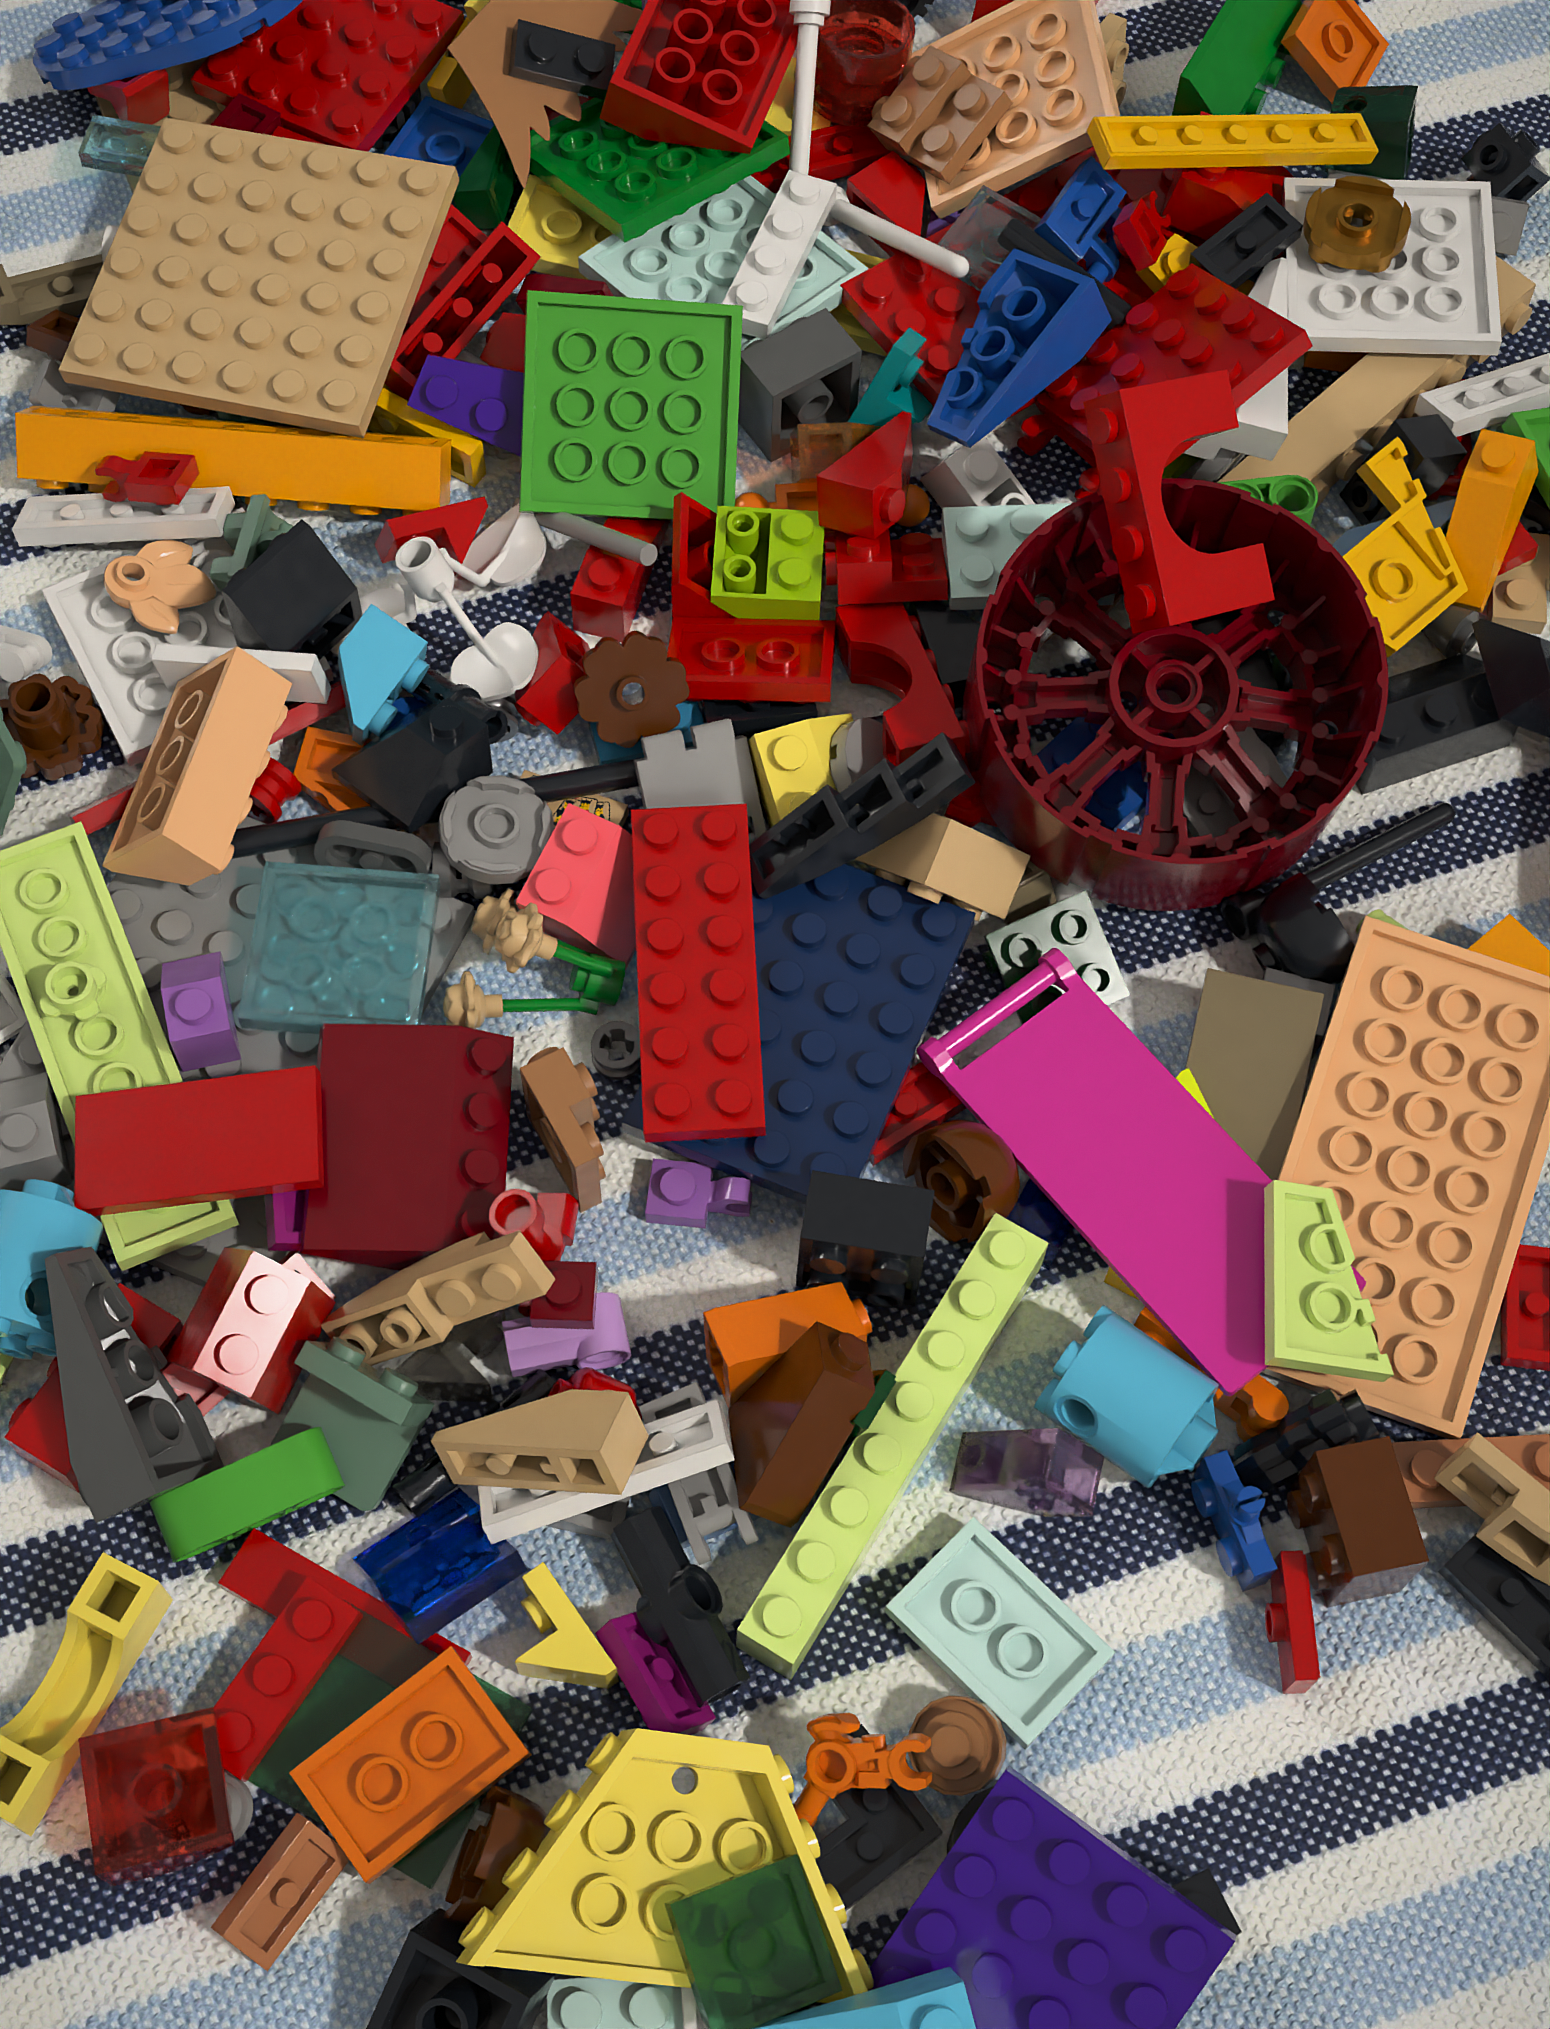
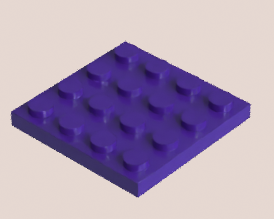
(1054, 1924)

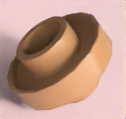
(964, 1747)

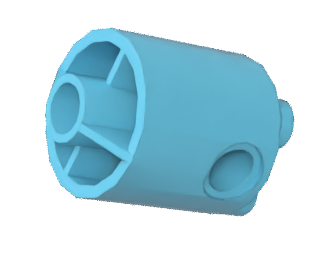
(31, 1229)
(1132, 1400)

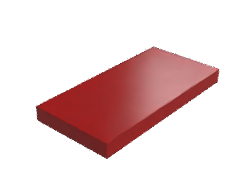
(199, 1141)

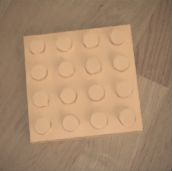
(1056, 75)

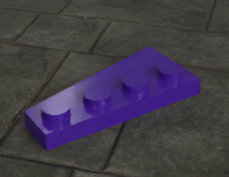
(473, 399)

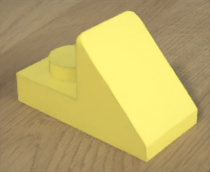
(572, 1649)

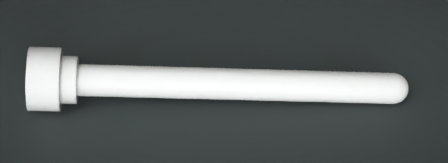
(808, 17)
(895, 236)

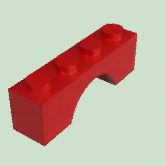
(885, 650)

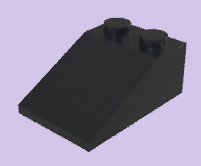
(439, 1993)

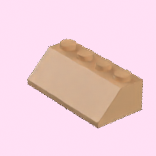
(200, 772)

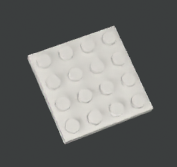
(1432, 295)
(118, 650)

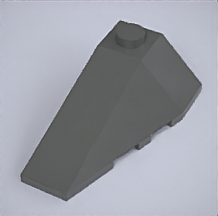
(121, 1415)

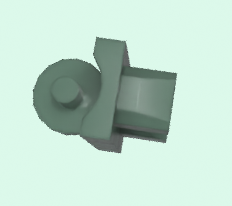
(249, 536)

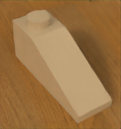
(555, 1444)

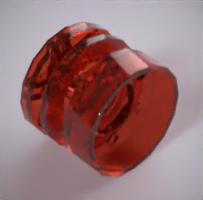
(860, 58)

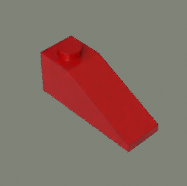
(870, 483)
(611, 585)

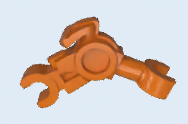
(844, 1762)

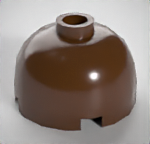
(970, 1175)
(490, 1852)

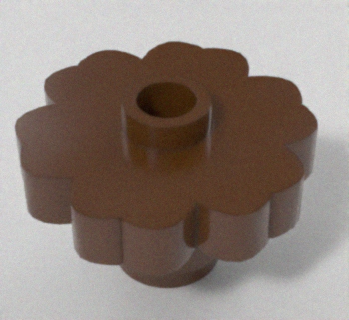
(646, 711)
(53, 724)

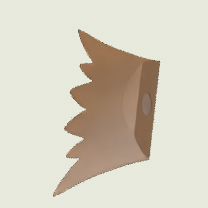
(516, 103)

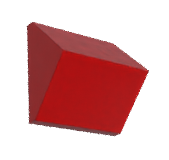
(693, 560)

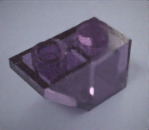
(1028, 1471)

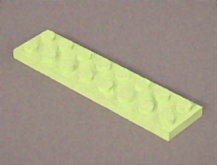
(63, 912)

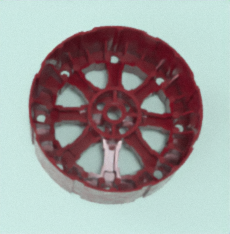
(1322, 640)

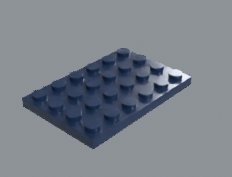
(843, 1004)

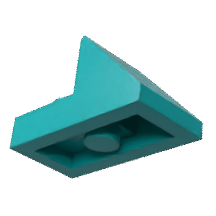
(890, 388)

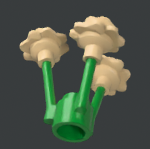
(519, 939)

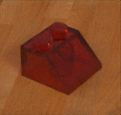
(155, 1796)

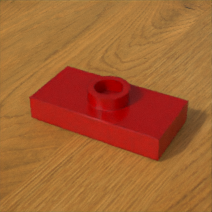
(1291, 1623)

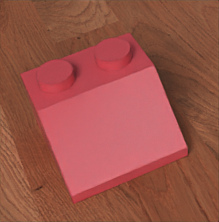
(586, 885)

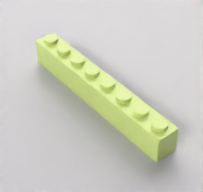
(892, 1449)

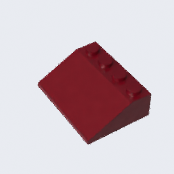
(408, 1140)

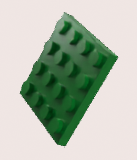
(637, 181)

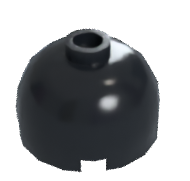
(1301, 934)

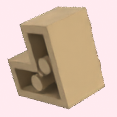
(953, 862)

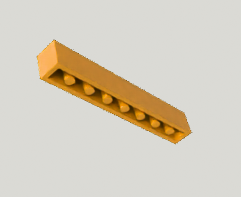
(248, 457)

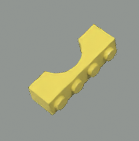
(99, 1647)

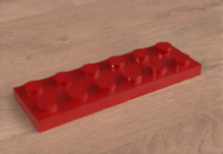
(696, 974)

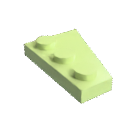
(1310, 1289)

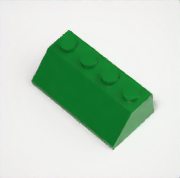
(1237, 59)

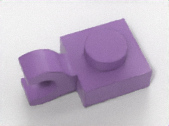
(685, 1193)

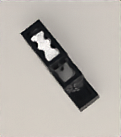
(847, 824)

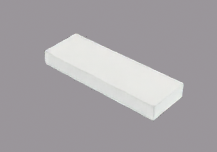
(301, 669)

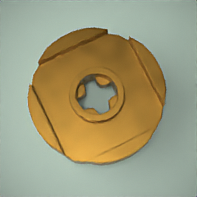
(1353, 247)

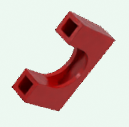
(1131, 443)

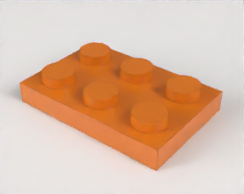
(409, 1764)

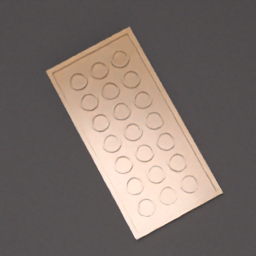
(1433, 1143)

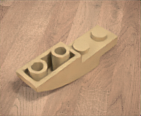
(439, 1292)
(1507, 1499)

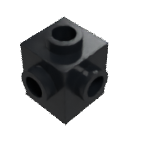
(1507, 163)

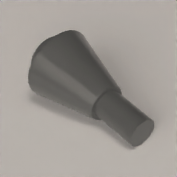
(1453, 631)

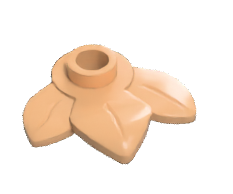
(163, 584)

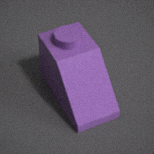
(199, 1012)

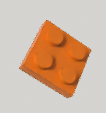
(1334, 44)

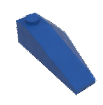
(1026, 335)

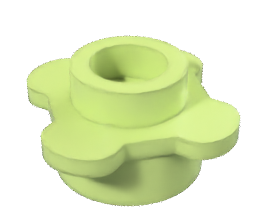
(65, 977)

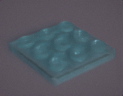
(338, 947)

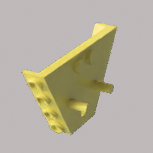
(632, 1844)

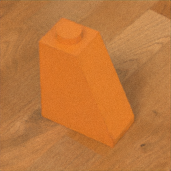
(754, 1334)

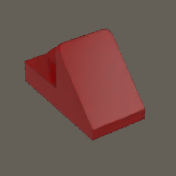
(138, 97)
(448, 526)

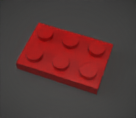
(755, 658)

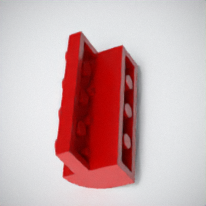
(458, 294)

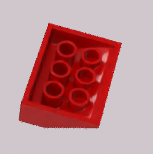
(702, 71)

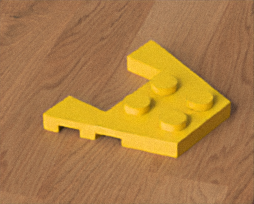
(1404, 560)

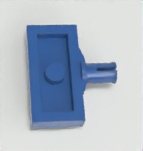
(1235, 1517)

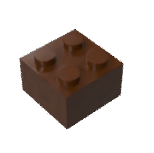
(1356, 1522)

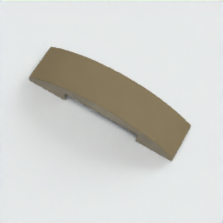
(39, 292)

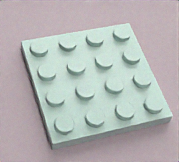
(702, 250)

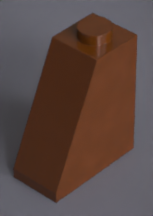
(798, 1421)

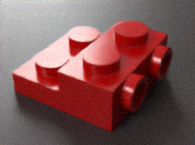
(885, 568)

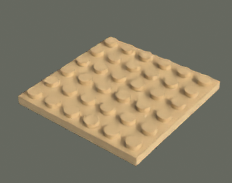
(261, 277)

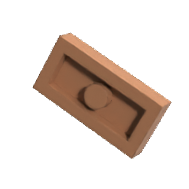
(281, 1891)

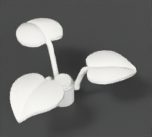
(501, 553)

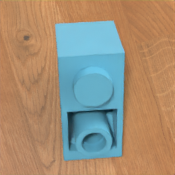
(374, 668)

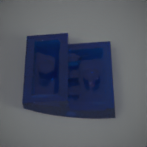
(438, 1566)

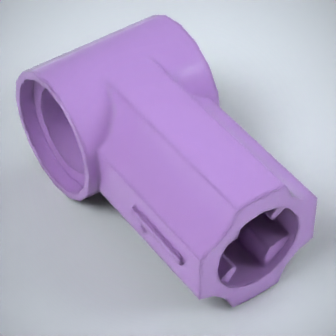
(560, 1347)

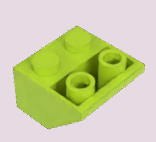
(767, 563)

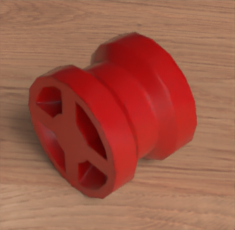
(271, 791)

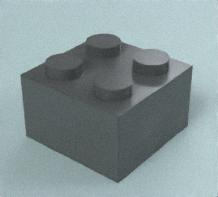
(798, 378)

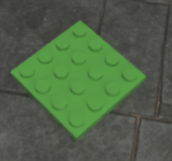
(628, 405)

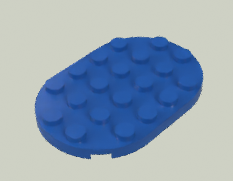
(146, 36)

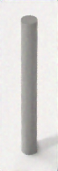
(598, 536)

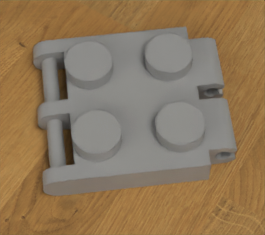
(709, 773)

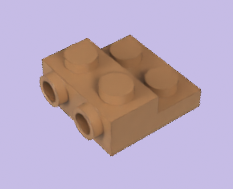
(938, 114)
(564, 1117)

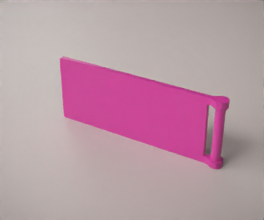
(1125, 1162)

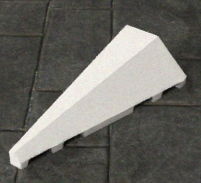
(1265, 414)

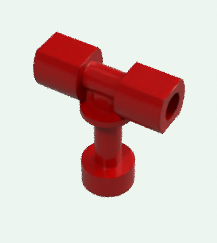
(544, 1222)

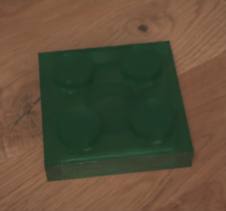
(753, 1946)

